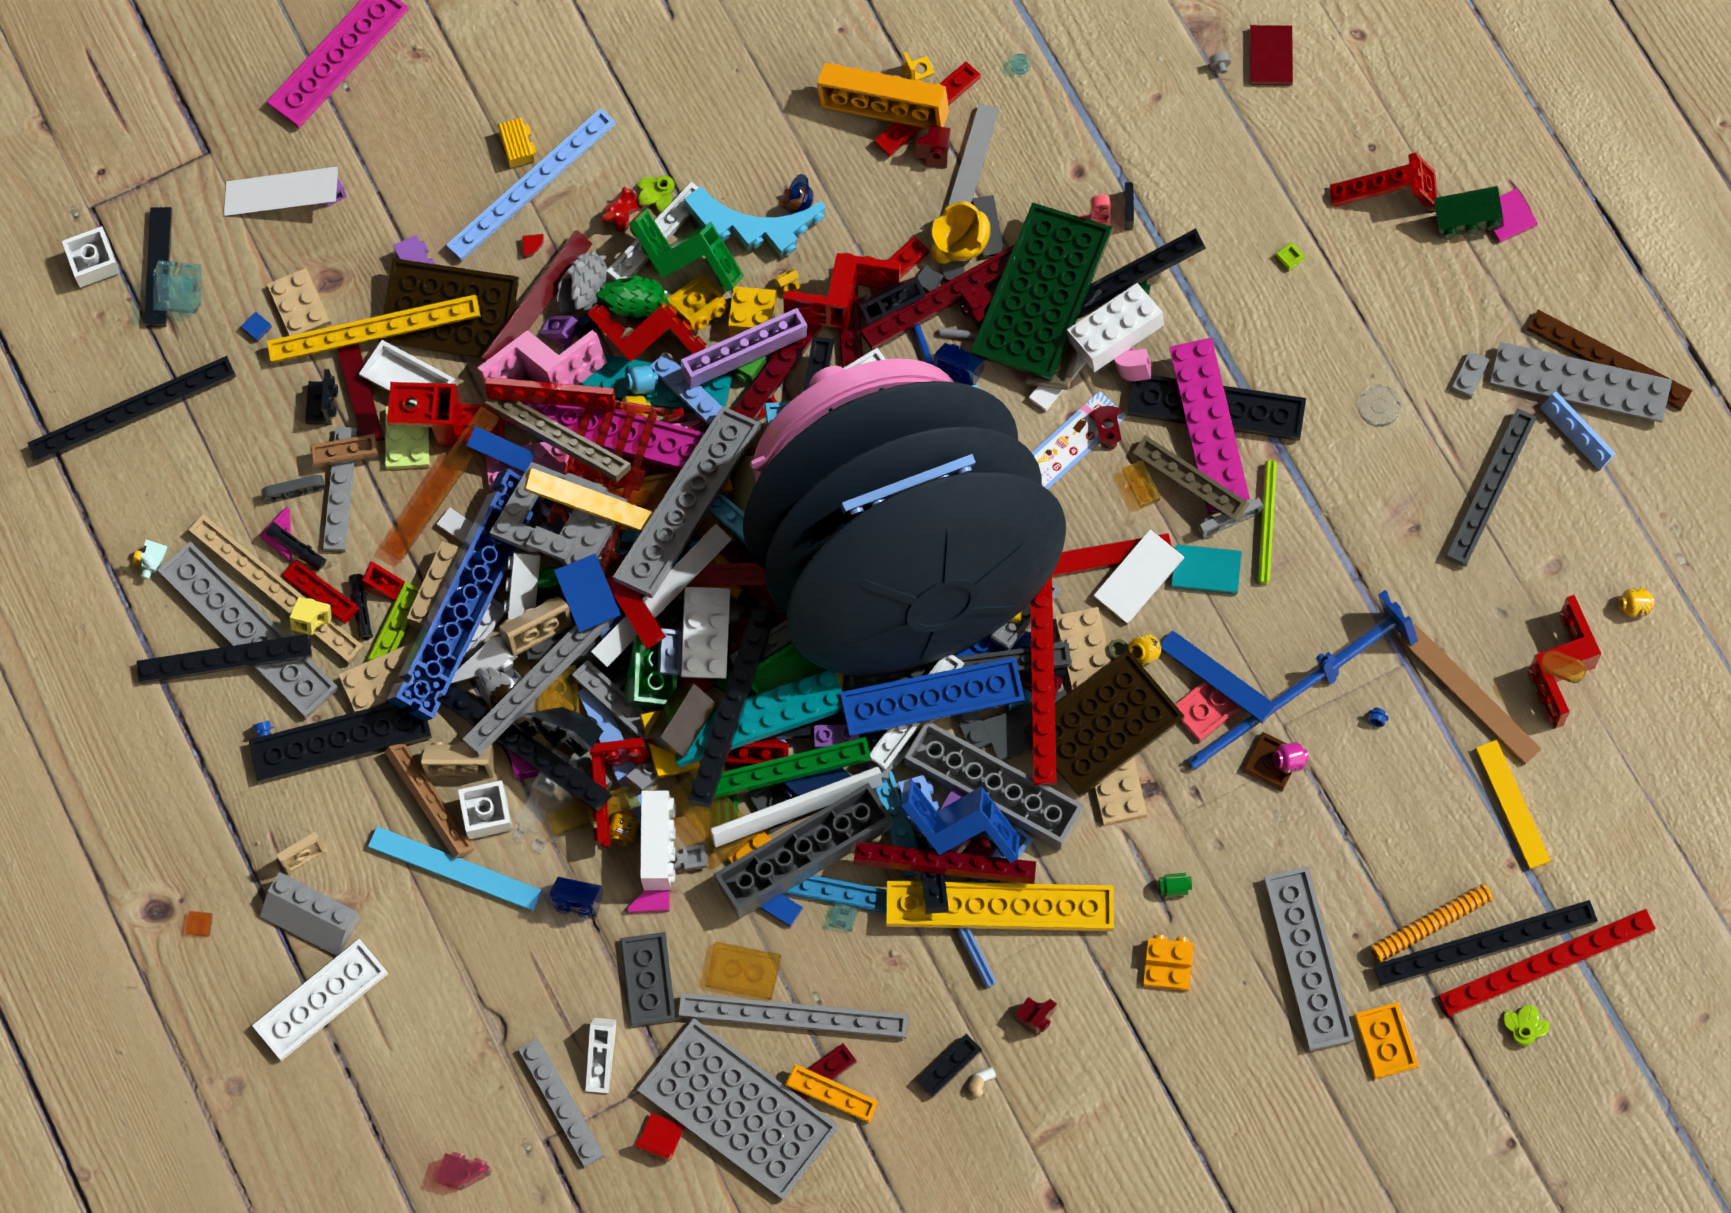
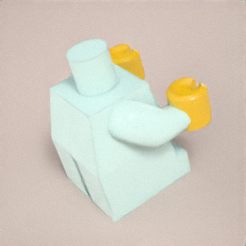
(150, 559)

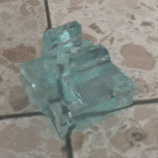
(843, 917)

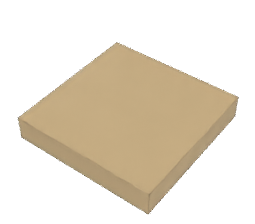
(301, 852)

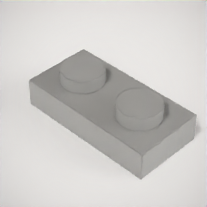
(1470, 374)

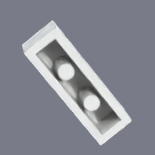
(522, 583)

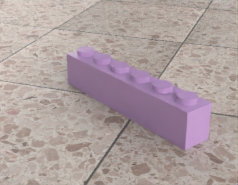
(743, 348)

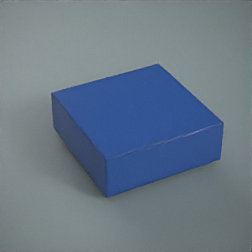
(256, 326)

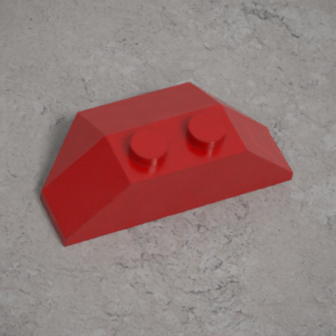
(756, 752)

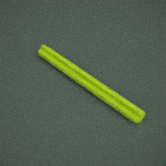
(1267, 522)

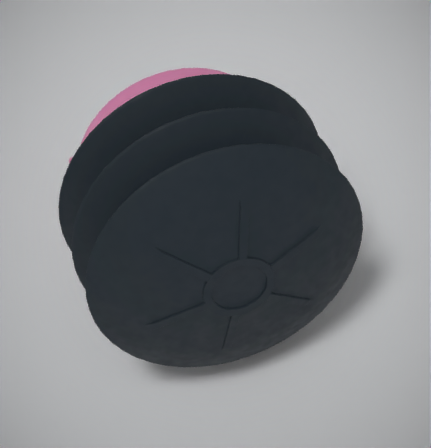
(923, 565)

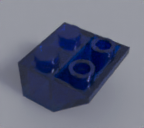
(576, 897)

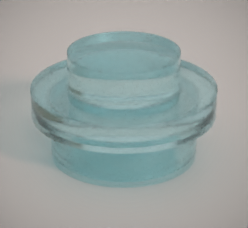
(1020, 64)

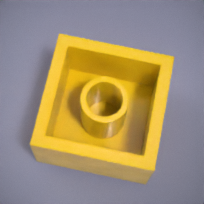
(751, 308)

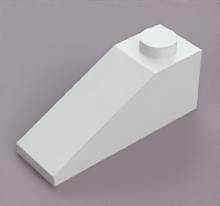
(492, 654)
(600, 1054)

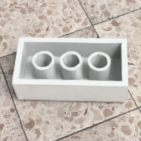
(1115, 327)
(705, 633)
(656, 840)

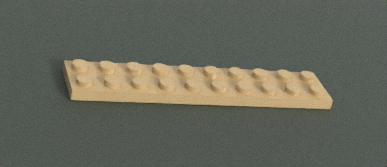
(1120, 793)

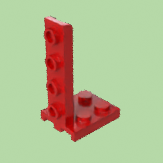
(1415, 175)
(614, 754)

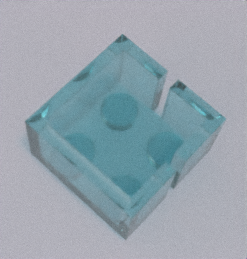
(178, 291)

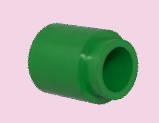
(1175, 884)

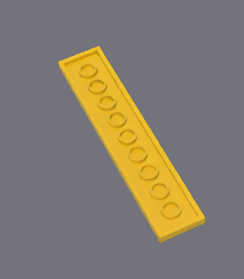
(1005, 906)

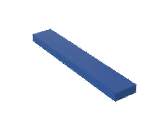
(1217, 677)

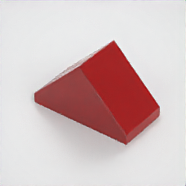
(381, 582)

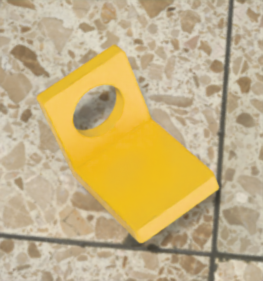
(909, 67)

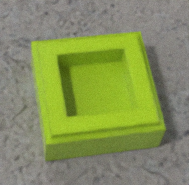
(1290, 256)

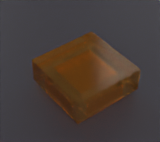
(199, 923)

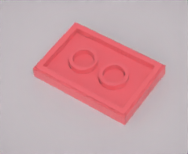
(1205, 711)

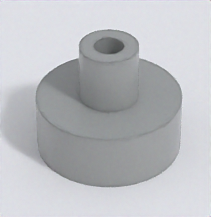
(1219, 62)

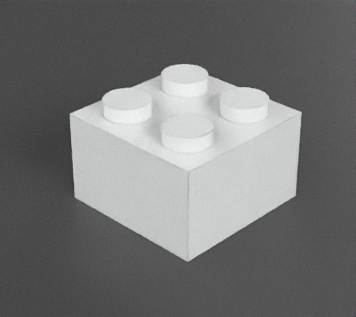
(90, 256)
(485, 809)

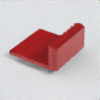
(660, 1137)

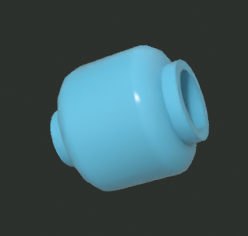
(641, 379)

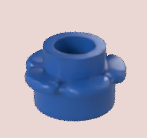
(1377, 717)
(262, 728)

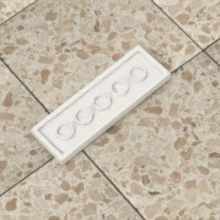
(320, 999)

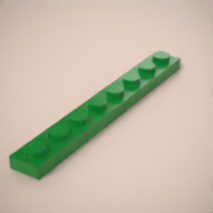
(793, 767)

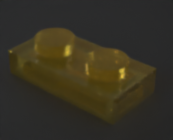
(1141, 484)

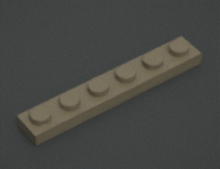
(1191, 478)

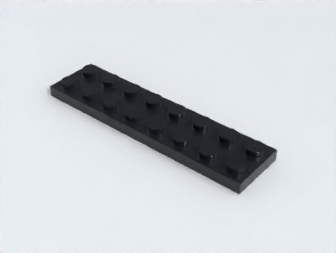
(1249, 409)
(335, 740)

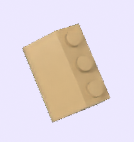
(536, 625)
(457, 761)

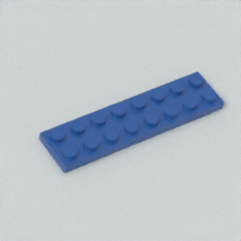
(932, 696)

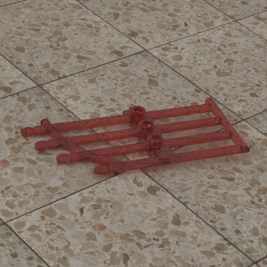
(631, 481)

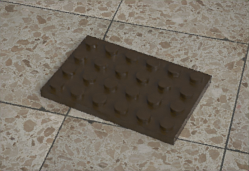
(422, 284)
(1109, 722)

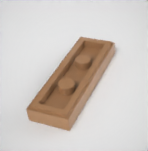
(343, 450)

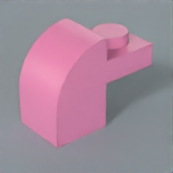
(1134, 365)

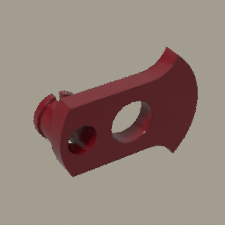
(1110, 436)

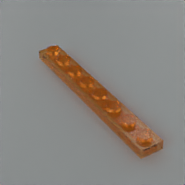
(437, 488)

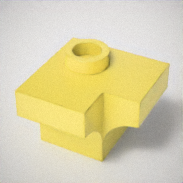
(309, 615)

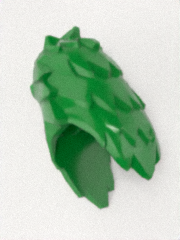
(633, 297)

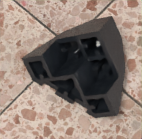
(562, 726)

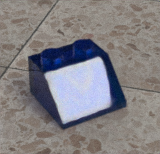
(959, 364)

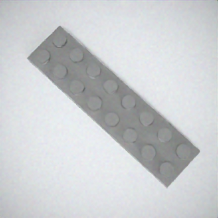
(1581, 382)
(1308, 959)

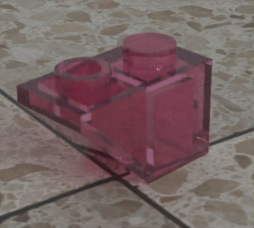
(460, 1172)

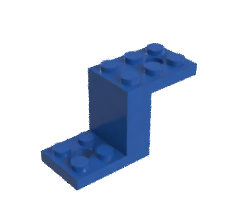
(960, 821)

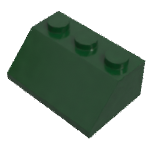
(1469, 212)

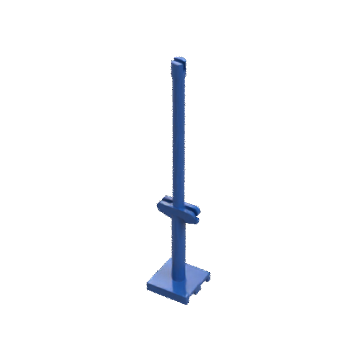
(1327, 669)

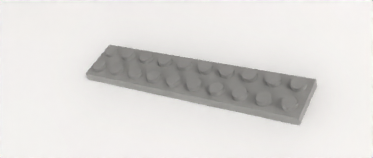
(687, 502)
(244, 623)

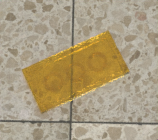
(706, 818)

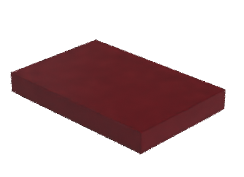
(1271, 55)

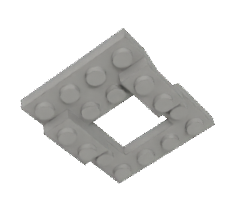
(579, 537)

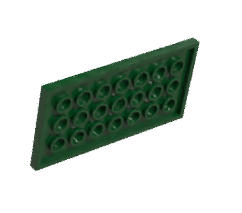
(1041, 291)

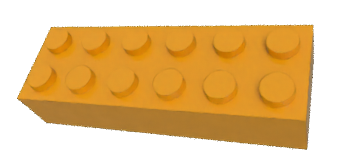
(882, 96)

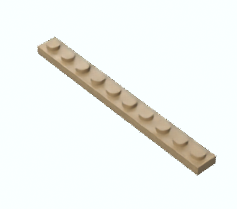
(270, 584)

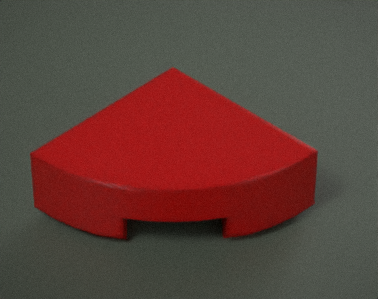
(532, 244)
(676, 417)

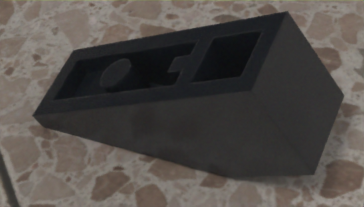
(890, 299)

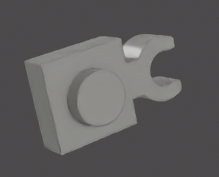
(693, 858)

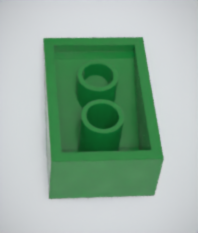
(643, 684)

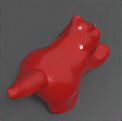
(621, 209)

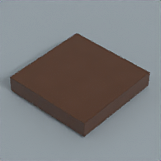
(1261, 762)

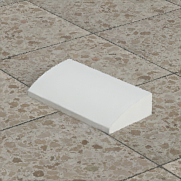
(394, 365)

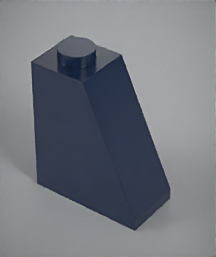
(809, 783)

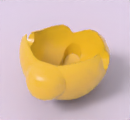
(959, 233)

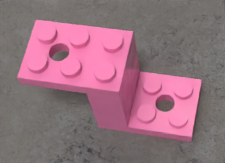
(541, 364)

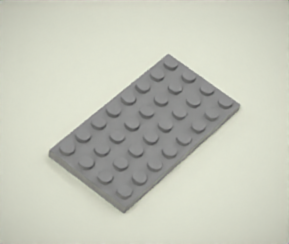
(738, 1109)

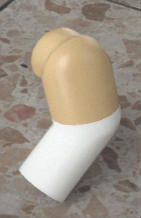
(978, 1079)

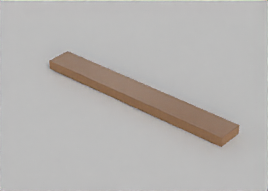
(1472, 697)

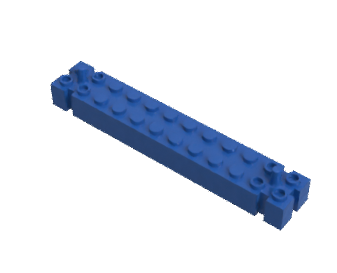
(457, 608)

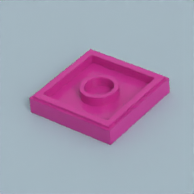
(1516, 216)

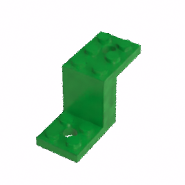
(670, 257)

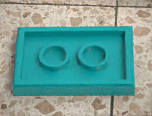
(1207, 569)

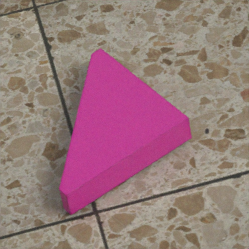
(284, 522)
(651, 902)

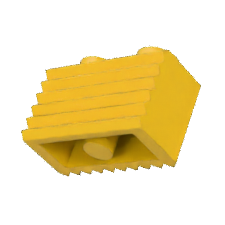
(516, 142)

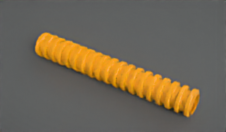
(1431, 923)

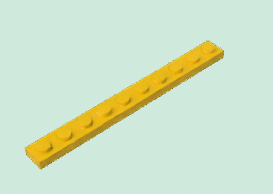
(373, 328)

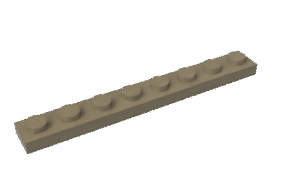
(560, 437)

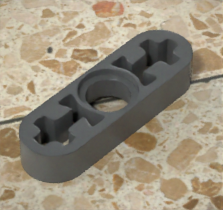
(292, 488)

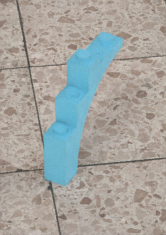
(751, 230)

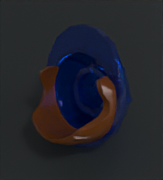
(798, 196)

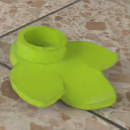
(655, 194)
(1527, 1022)

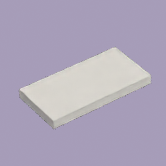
(1139, 576)

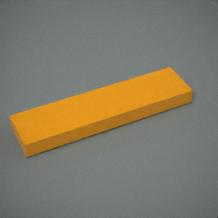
(831, 1093)

